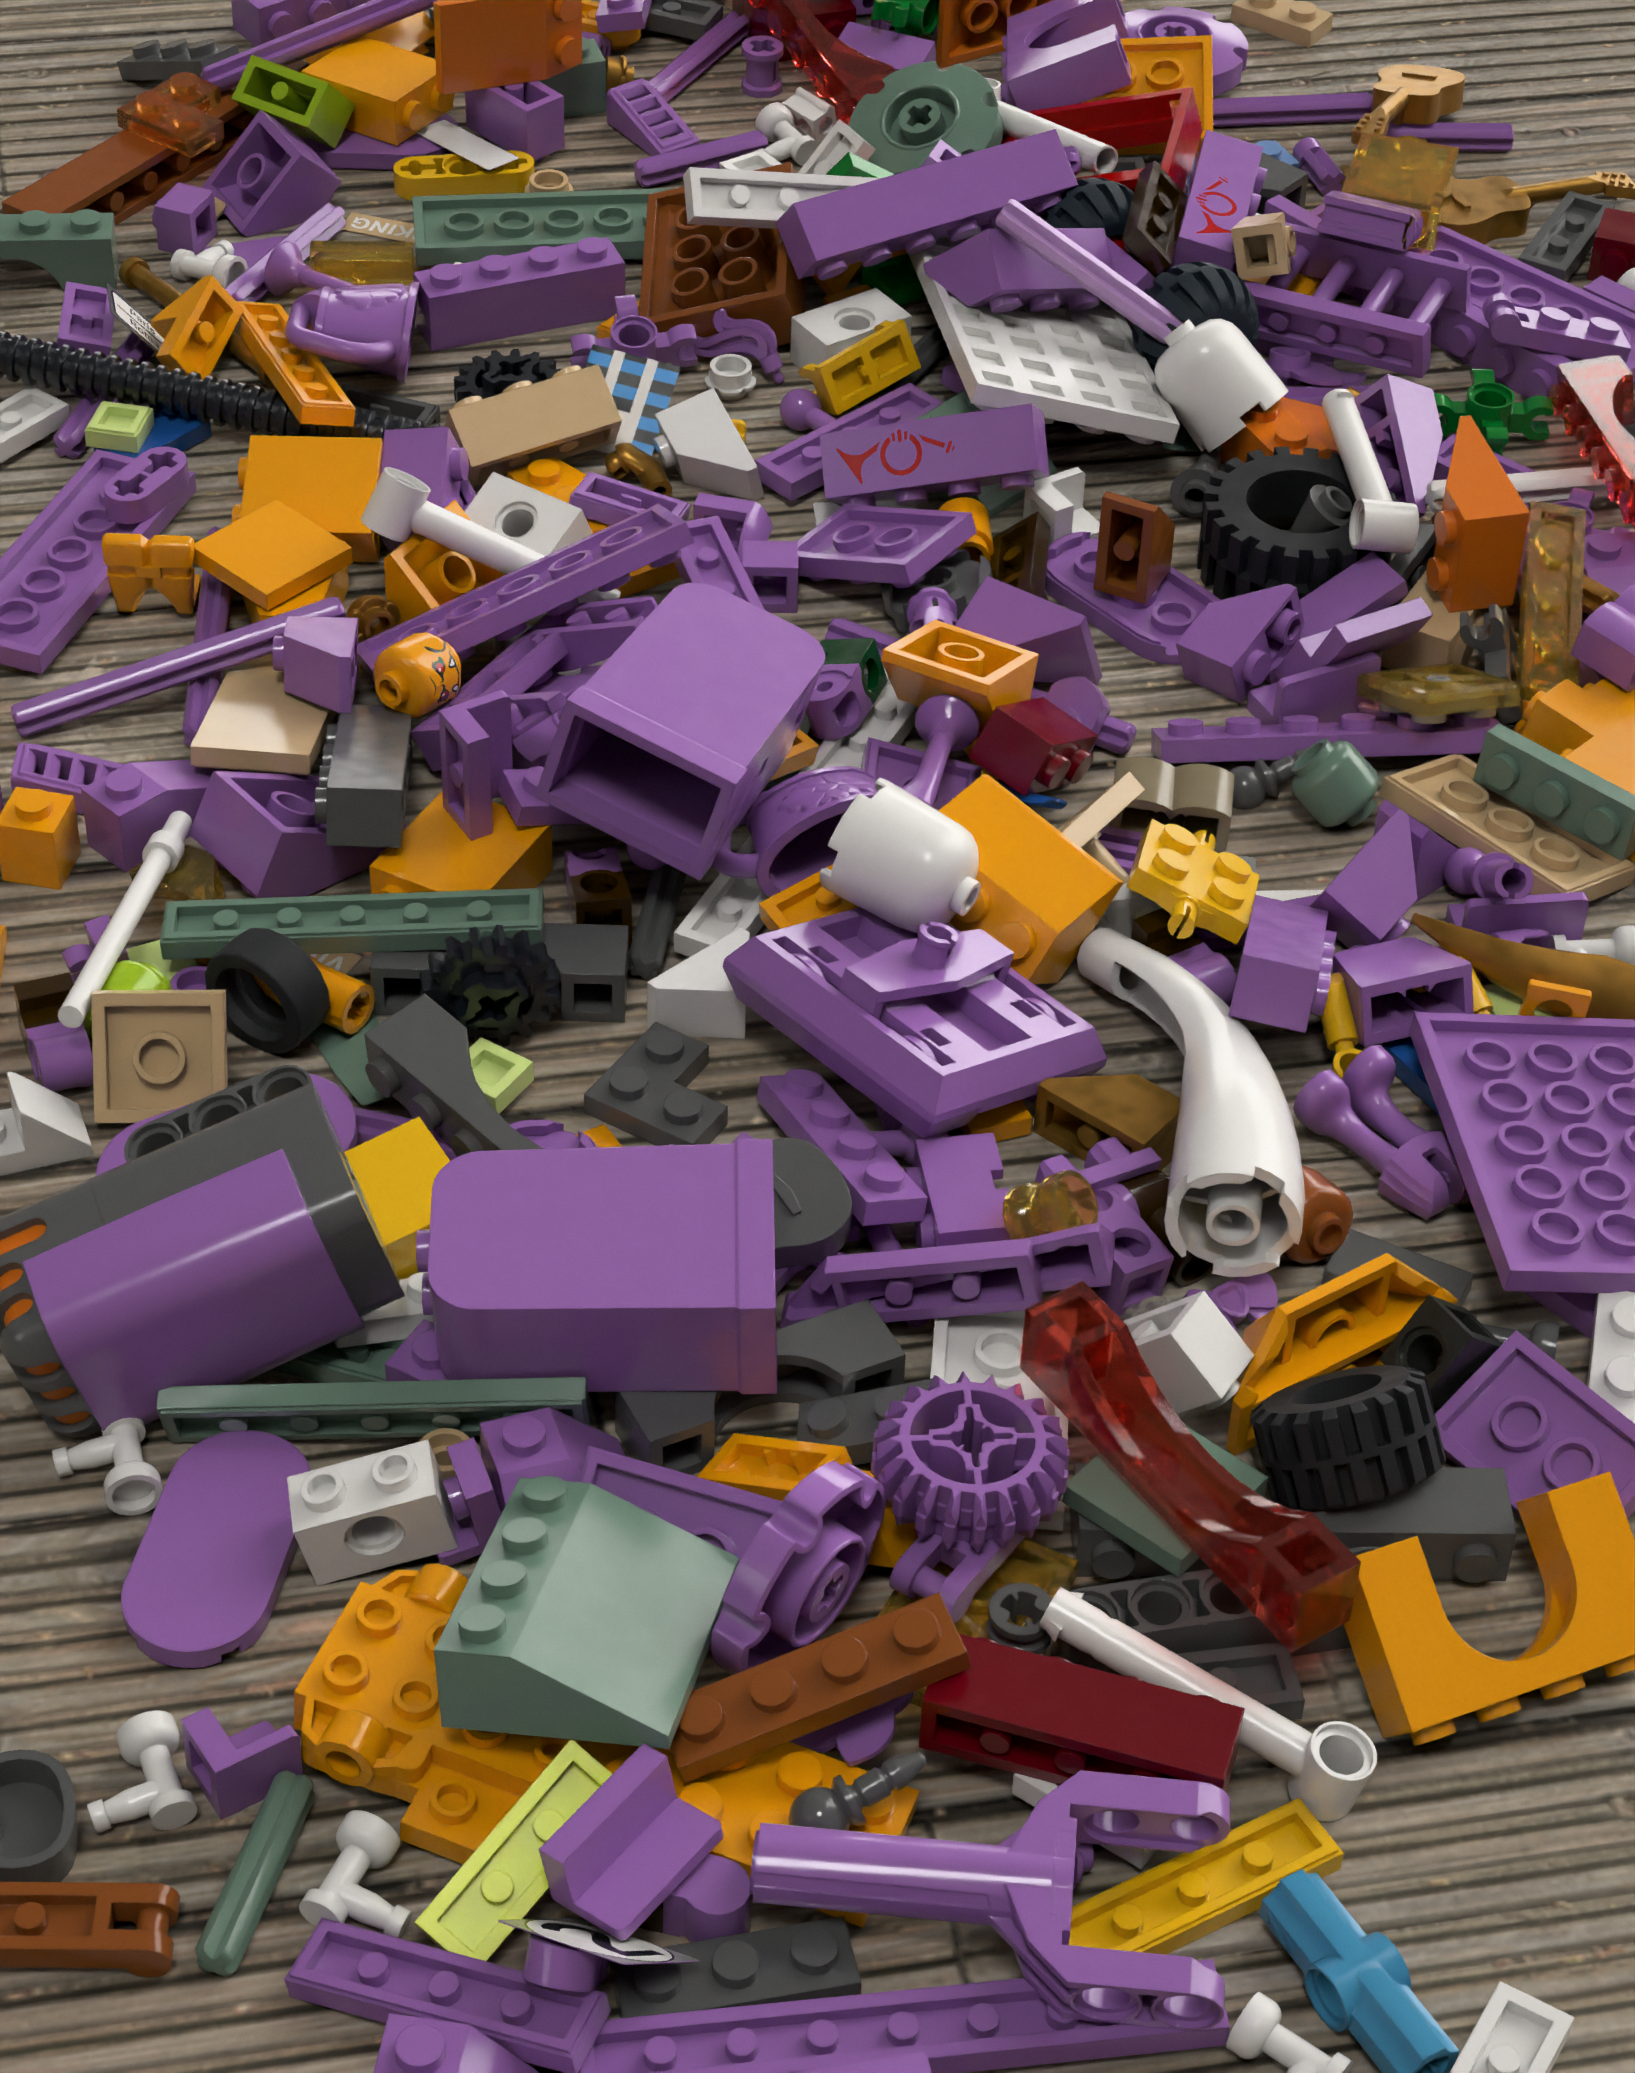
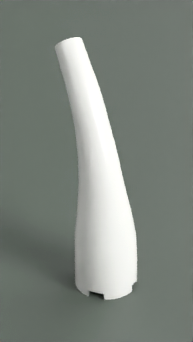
(1235, 1148)

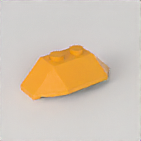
(1325, 1332)

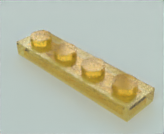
(1550, 597)

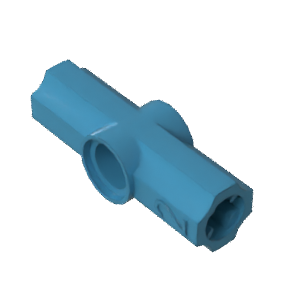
(1355, 1978)

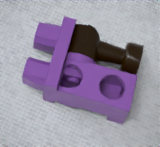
(1132, 1207)

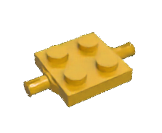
(1194, 881)

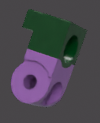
(842, 689)

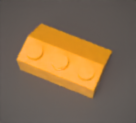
(1035, 882)

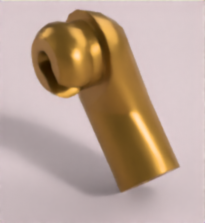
(645, 467)

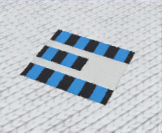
(639, 391)

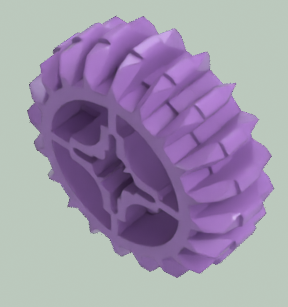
(970, 1461)

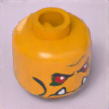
(417, 674)

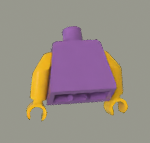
(1383, 985)

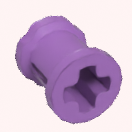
(762, 66)

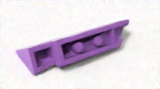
(957, 1277)

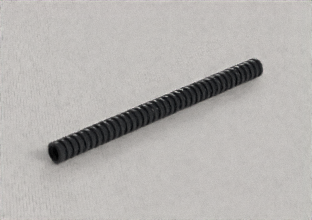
(172, 390)

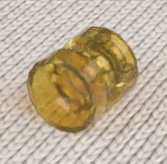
(1054, 1205)

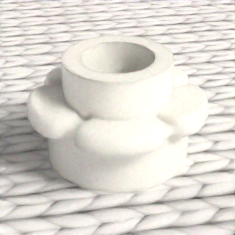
(730, 376)

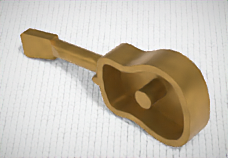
(1411, 97)
(1501, 208)

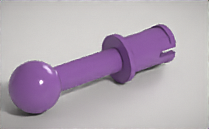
(1488, 875)

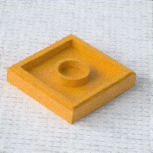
(272, 554)

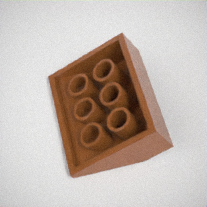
(704, 268)

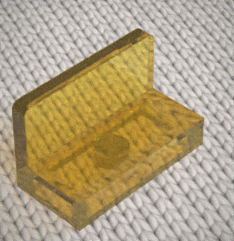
(365, 261)

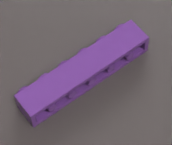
(923, 205)

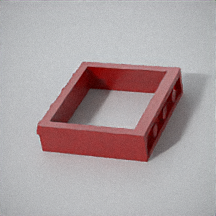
(1137, 122)

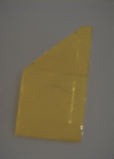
(192, 879)

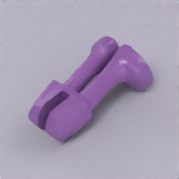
(1421, 1166)

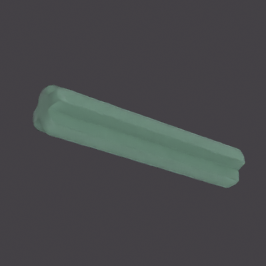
(255, 1873)

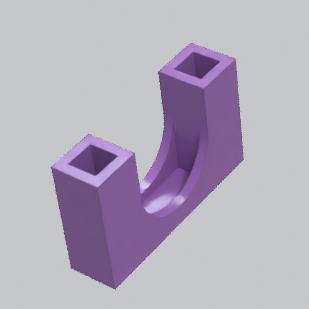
(1052, 71)

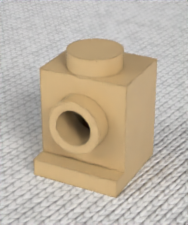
(1263, 245)

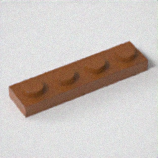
(817, 1686)

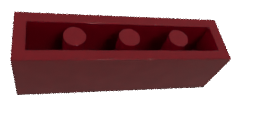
(1063, 1718)

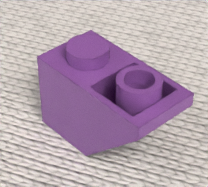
(1239, 640)

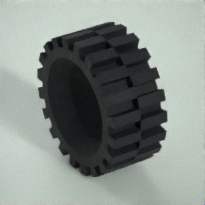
(1246, 518)

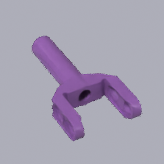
(1022, 1890)

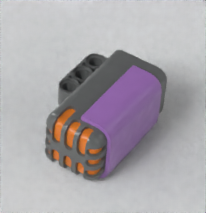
(194, 1261)

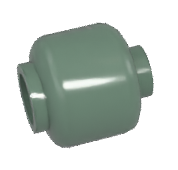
(1335, 783)

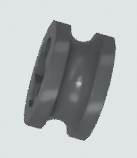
(1013, 1601)

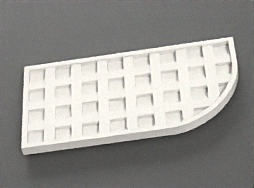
(1060, 360)

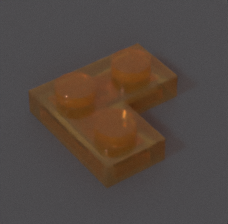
(176, 114)

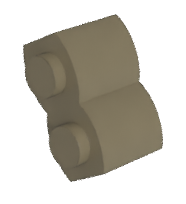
(1182, 795)

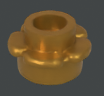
(618, 72)
(369, 608)

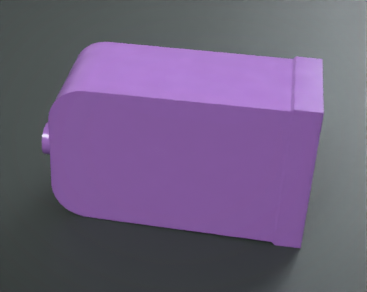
(683, 725)
(606, 1266)

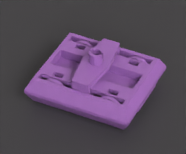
(912, 1018)

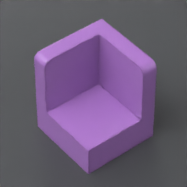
(239, 1767)

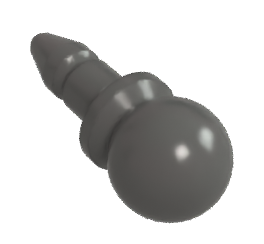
(1255, 783)
(843, 1803)

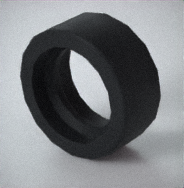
(289, 976)

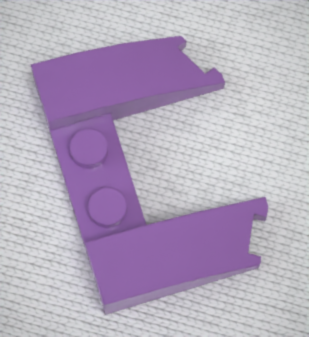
(550, 646)

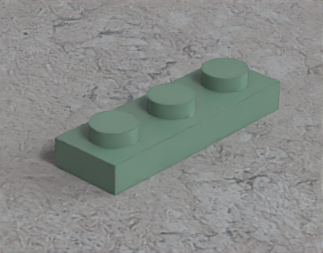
(1558, 791)

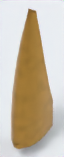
(1515, 963)

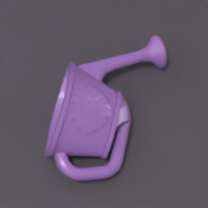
(345, 320)
(799, 816)

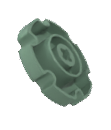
(926, 106)

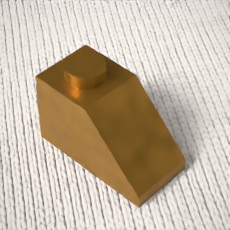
(1095, 1108)

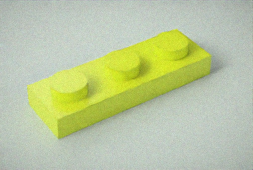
(506, 1870)

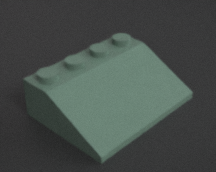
(581, 1620)

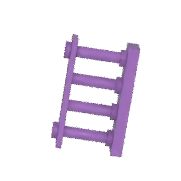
(1363, 331)

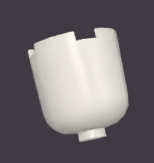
(1214, 379)
(902, 860)

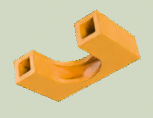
(1427, 1674)

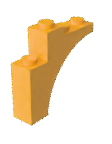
(1588, 728)

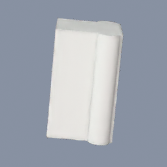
(810, 114)

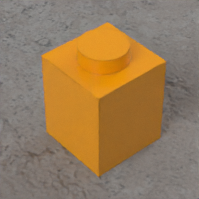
(38, 838)

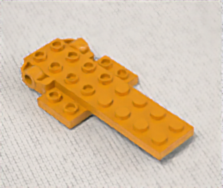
(376, 1724)

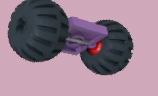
(1188, 290)

